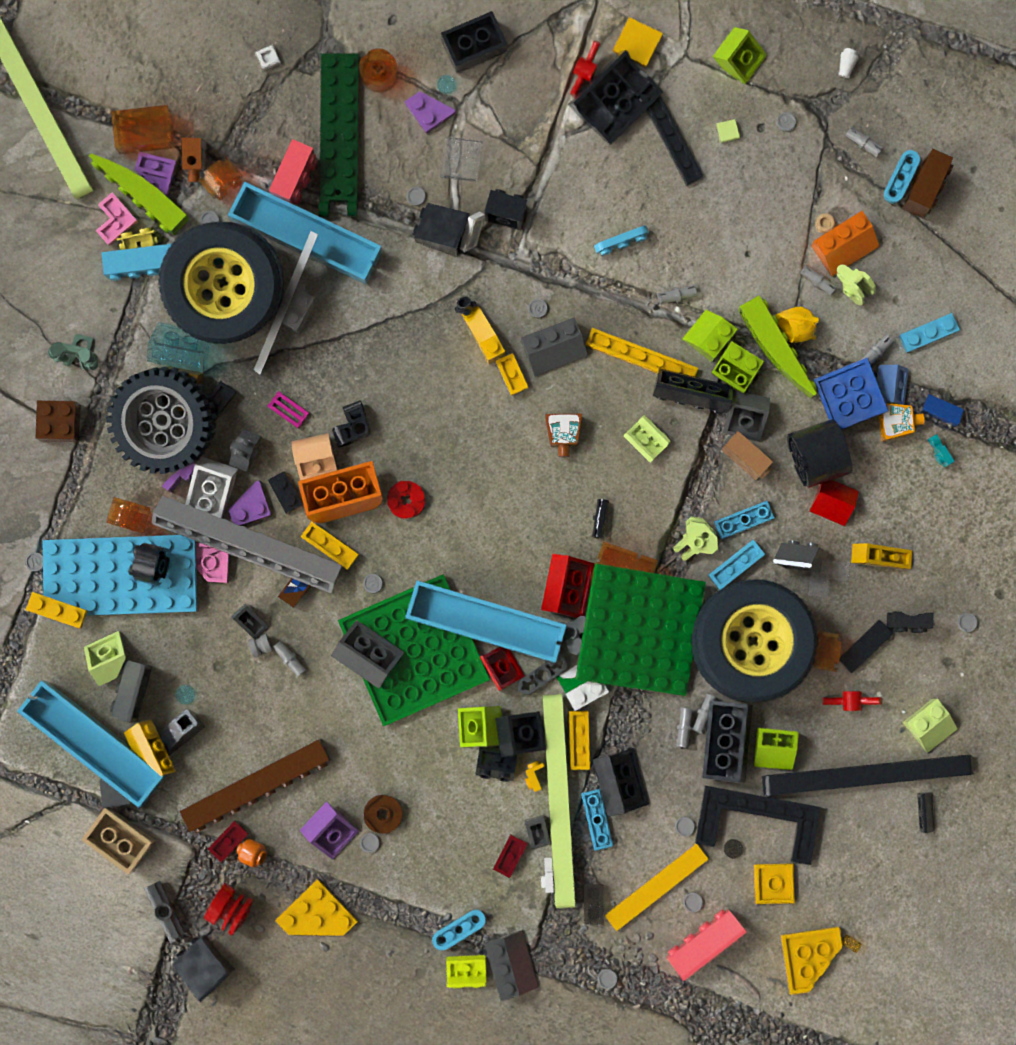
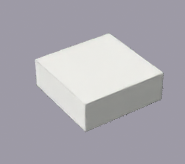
(268, 57)

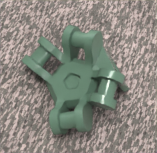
(87, 359)

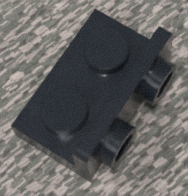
(492, 765)

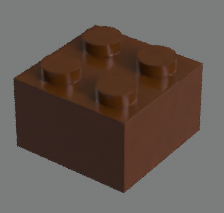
(57, 421)

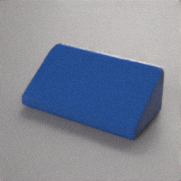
(942, 410)

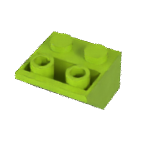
(737, 367)
(775, 748)

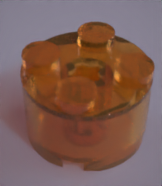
(368, 68)
(220, 178)
(128, 515)
(828, 651)

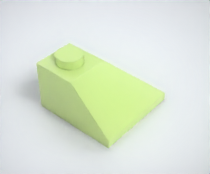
(105, 658)

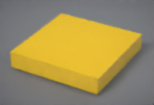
(638, 41)
(774, 883)

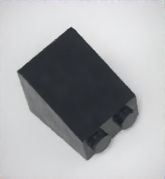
(441, 228)
(202, 967)

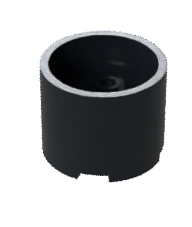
(820, 453)

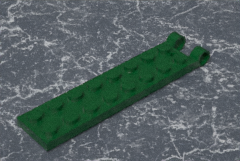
(339, 131)

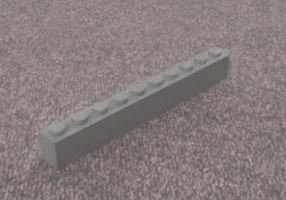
(246, 544)

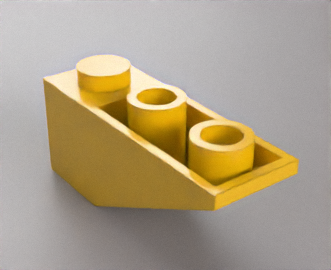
(149, 747)

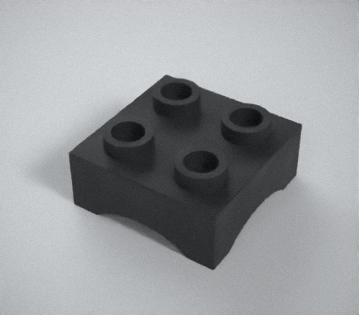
(902, 622)

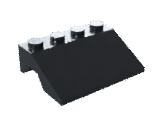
(615, 97)

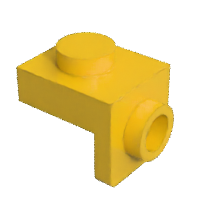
(532, 781)

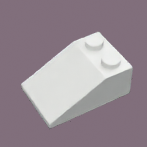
(211, 486)

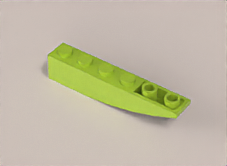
(143, 194)
(774, 344)

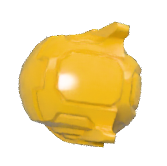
(798, 324)

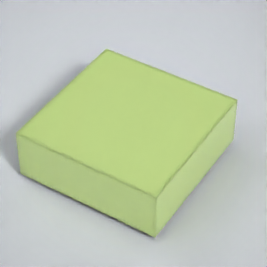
(727, 131)

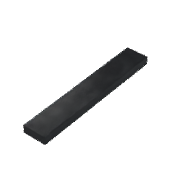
(674, 142)

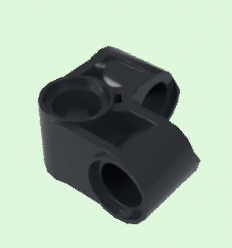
(346, 433)

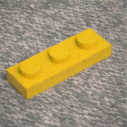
(329, 545)
(56, 610)
(579, 740)

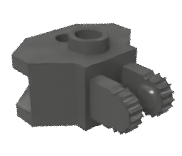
(245, 450)
(574, 634)

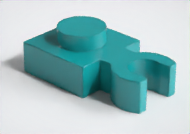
(942, 454)

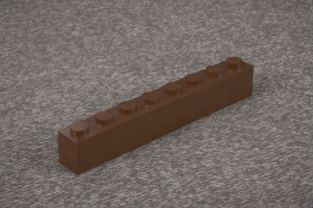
(254, 785)

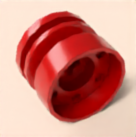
(228, 909)

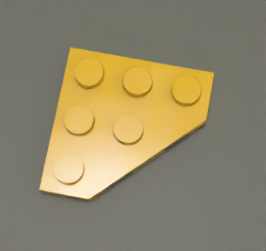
(316, 914)
(808, 956)

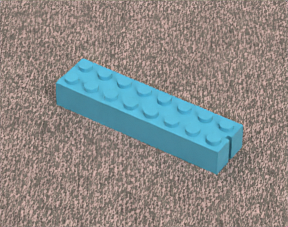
(292, 225)
(485, 621)
(91, 743)

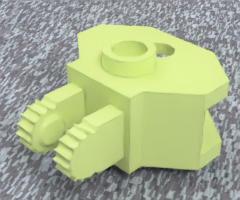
(854, 283)
(696, 538)

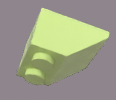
(930, 724)

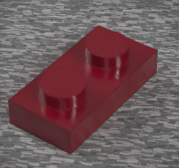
(228, 841)
(510, 856)

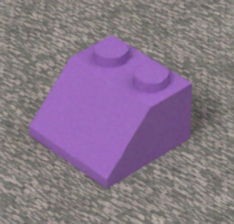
(329, 830)

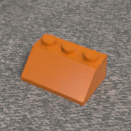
(846, 243)

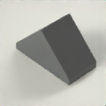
(250, 621)
(110, 796)
(537, 832)

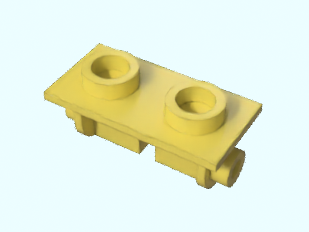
(145, 238)

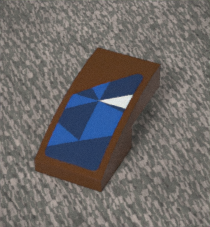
(293, 592)

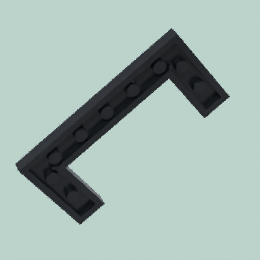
(803, 814)

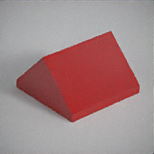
(834, 502)
(502, 667)

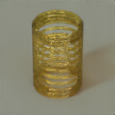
(857, 946)

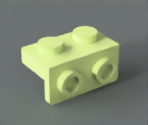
(647, 438)

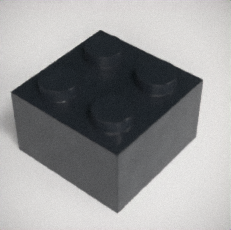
(506, 209)
(520, 734)

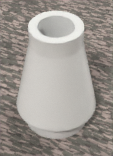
(848, 61)

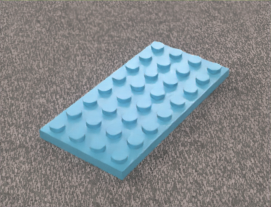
(97, 577)

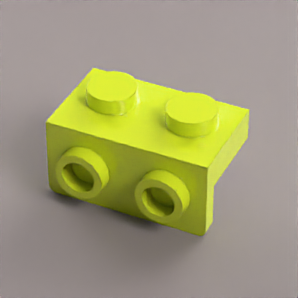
(466, 971)

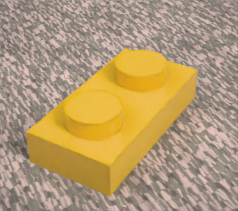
(511, 374)

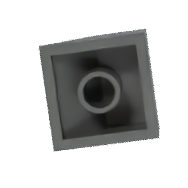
(747, 415)
(799, 557)

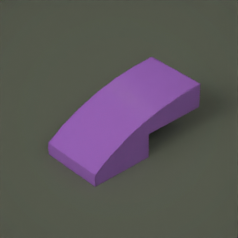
(185, 473)

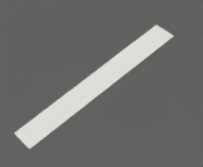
(285, 302)

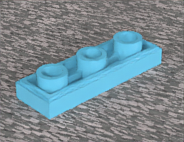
(755, 515)
(599, 831)

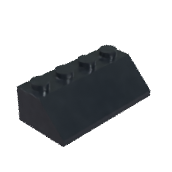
(693, 391)
(727, 741)

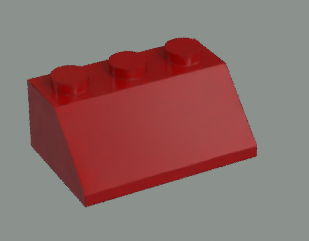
(567, 586)

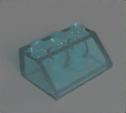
(177, 349)

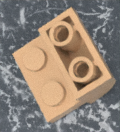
(313, 456)

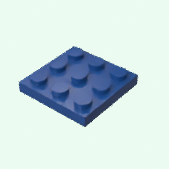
(851, 394)

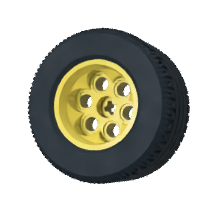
(183, 288)
(790, 628)

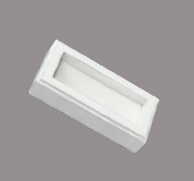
(472, 231)

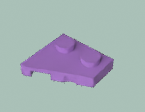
(428, 111)
(156, 170)
(250, 506)

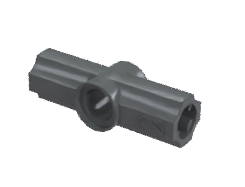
(159, 898)

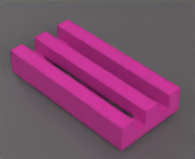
(275, 400)

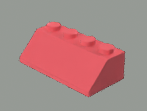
(705, 944)

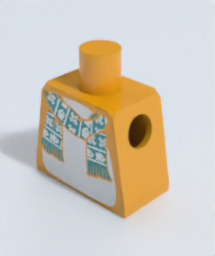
(898, 422)

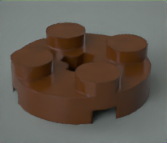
(382, 825)

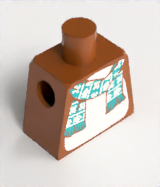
(194, 149)
(563, 431)

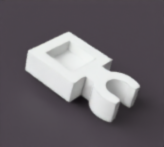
(547, 880)

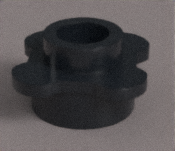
(465, 306)

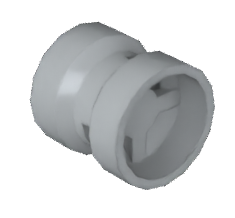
(260, 645)

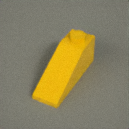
(484, 335)
(881, 556)

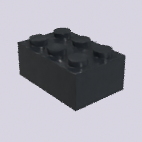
(474, 42)

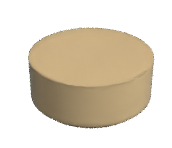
(824, 223)

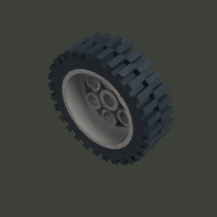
(146, 447)

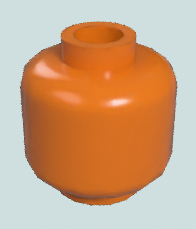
(251, 853)

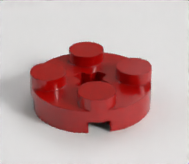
(408, 510)

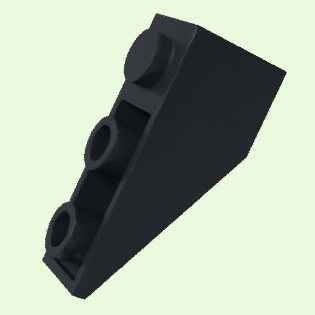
(181, 730)

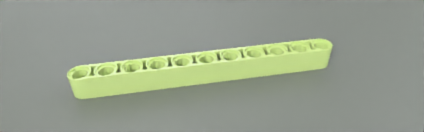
(42, 115)
(558, 801)

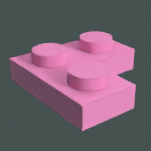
(120, 219)

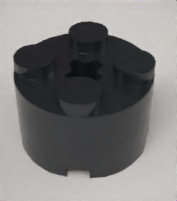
(149, 563)

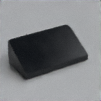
(925, 812)

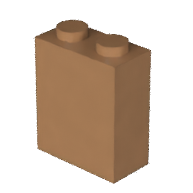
(747, 456)

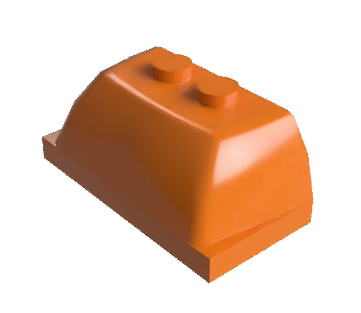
(341, 493)

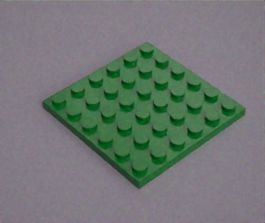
(639, 630)
(433, 662)

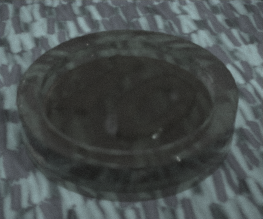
(733, 848)

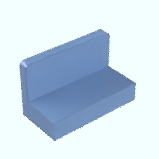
(893, 383)

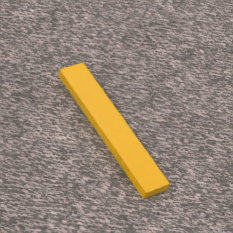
(636, 354)
(656, 887)

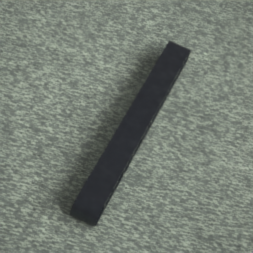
(867, 775)

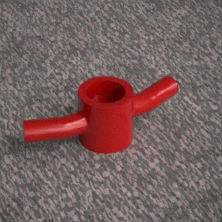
(585, 68)
(852, 700)

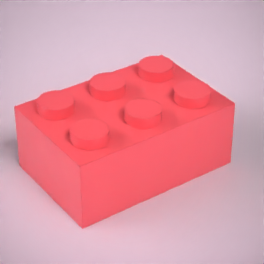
(294, 172)

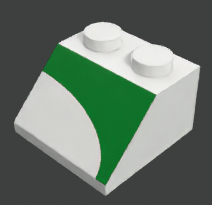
(578, 691)

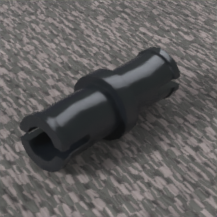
(600, 518)

